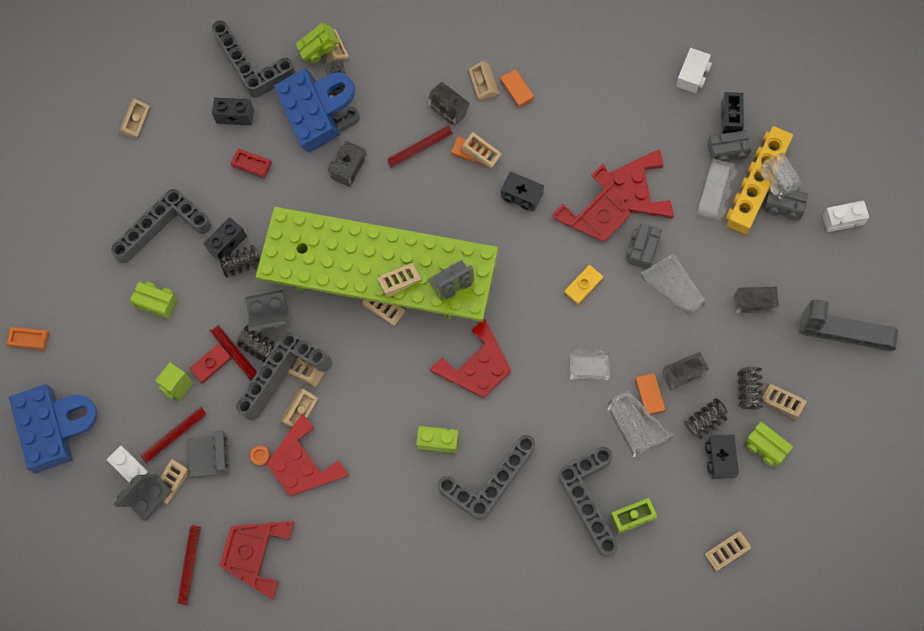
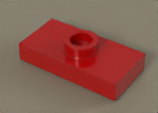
(251, 163)
(210, 363)

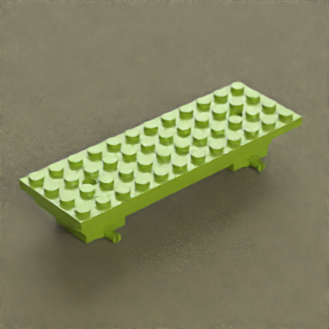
(350, 255)

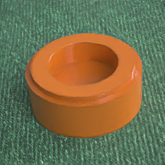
(260, 455)

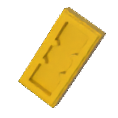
(583, 284)

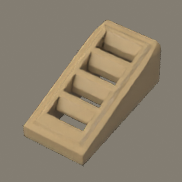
(477, 155)
(396, 273)
(379, 312)
(312, 376)
(786, 395)
(184, 472)
(741, 539)

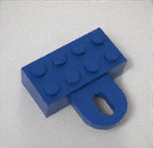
(311, 107)
(46, 426)

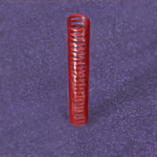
(420, 142)
(230, 349)
(192, 420)
(184, 583)

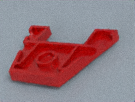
(633, 186)
(602, 215)
(482, 370)
(294, 466)
(246, 551)

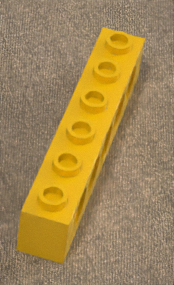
(742, 221)

